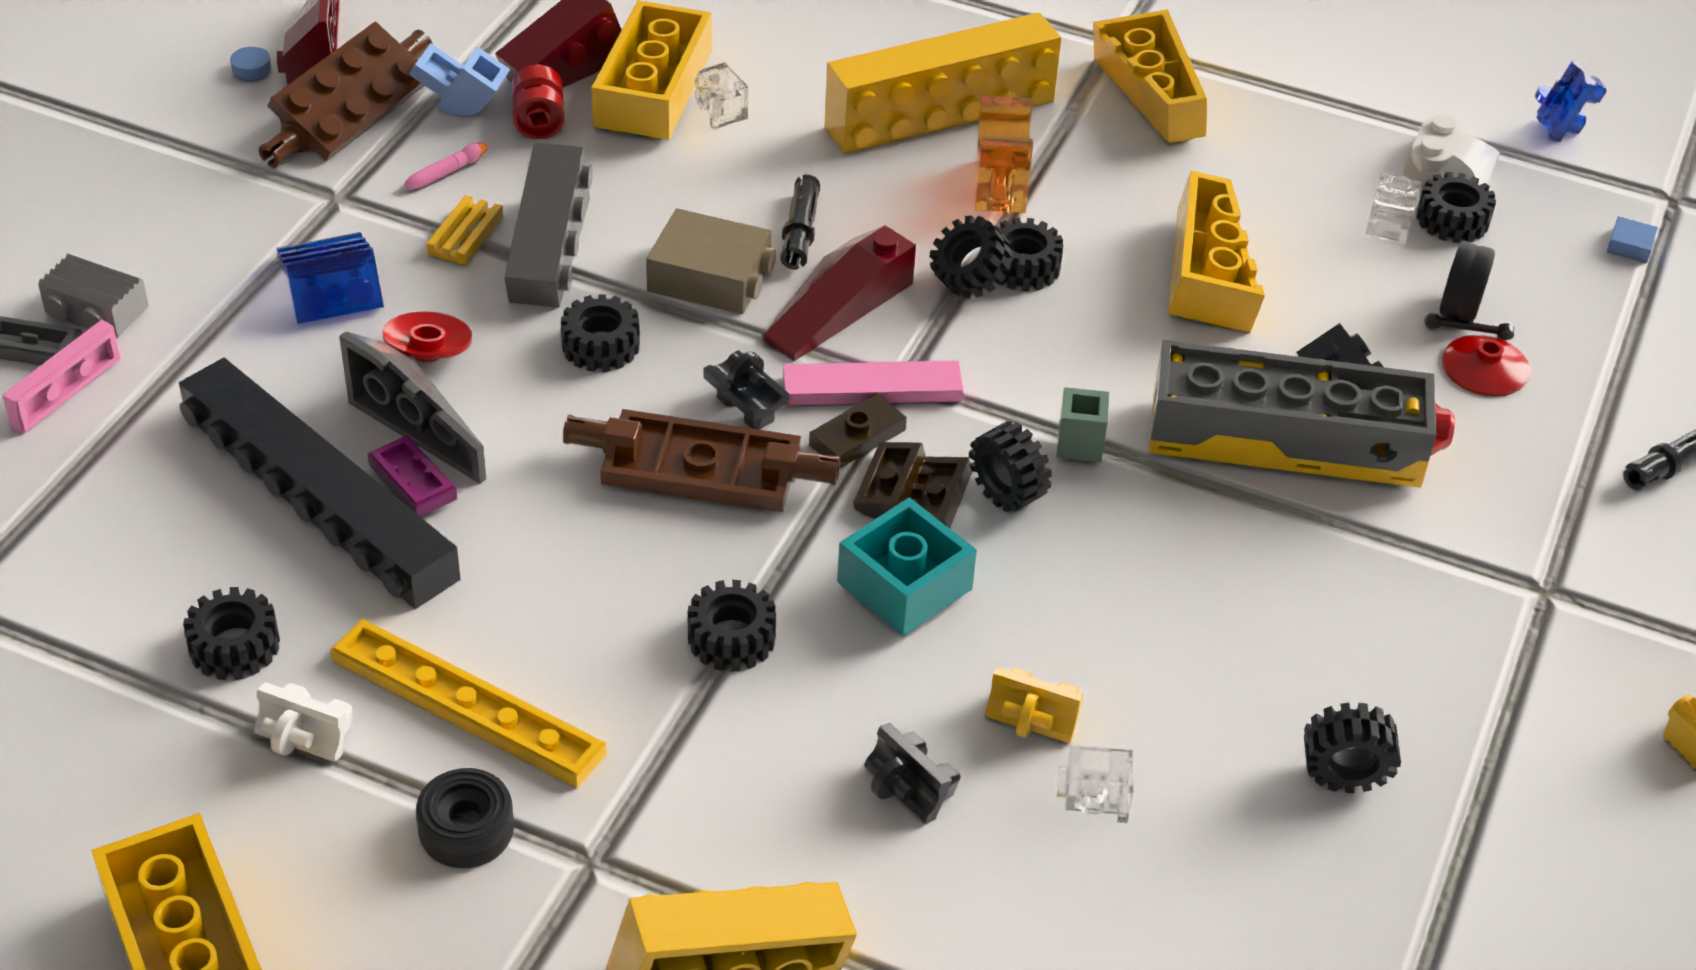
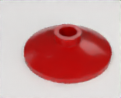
(427, 335)
(1486, 365)

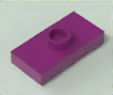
(412, 476)

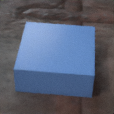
(1632, 239)

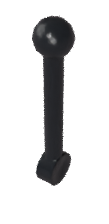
(1504, 331)

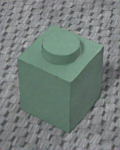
(1082, 424)

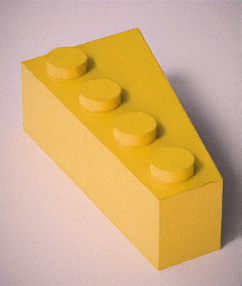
(1154, 72)
(1211, 261)
(736, 930)

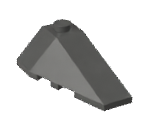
(406, 401)

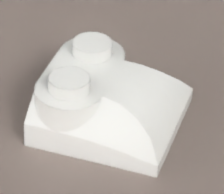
(1444, 148)

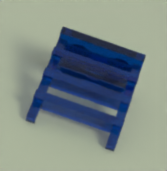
(331, 277)

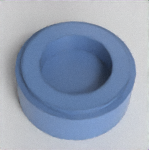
(250, 63)

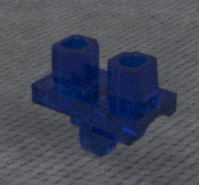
(1563, 102)

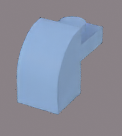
(463, 88)

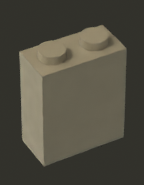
(710, 261)

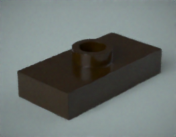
(858, 430)

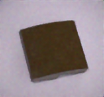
(905, 471)

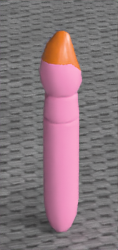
(468, 155)

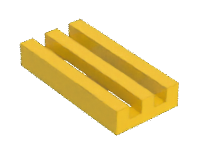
(458, 228)

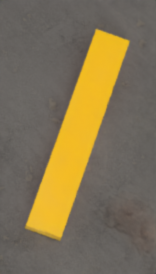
(469, 703)

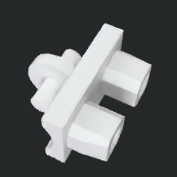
(301, 722)

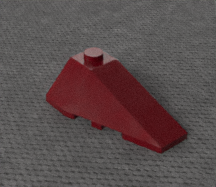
(309, 38)
(843, 290)

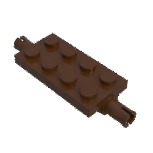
(344, 94)
(700, 458)

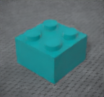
(906, 566)

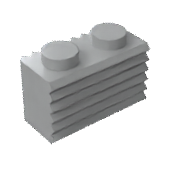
(92, 293)

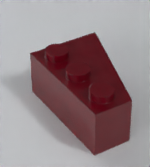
(568, 38)

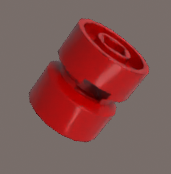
(537, 102)

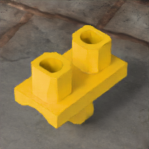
(1034, 704)

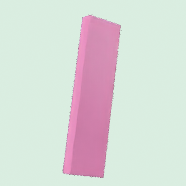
(859, 381)

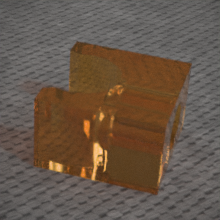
(1003, 154)

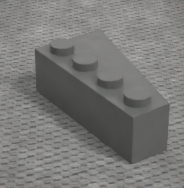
(548, 225)

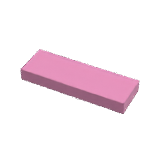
(61, 377)

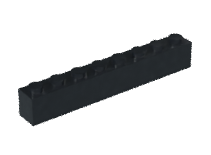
(320, 483)

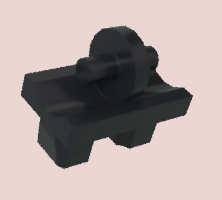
(745, 385)
(906, 771)

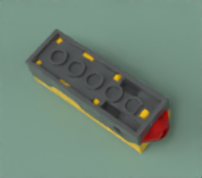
(1296, 414)

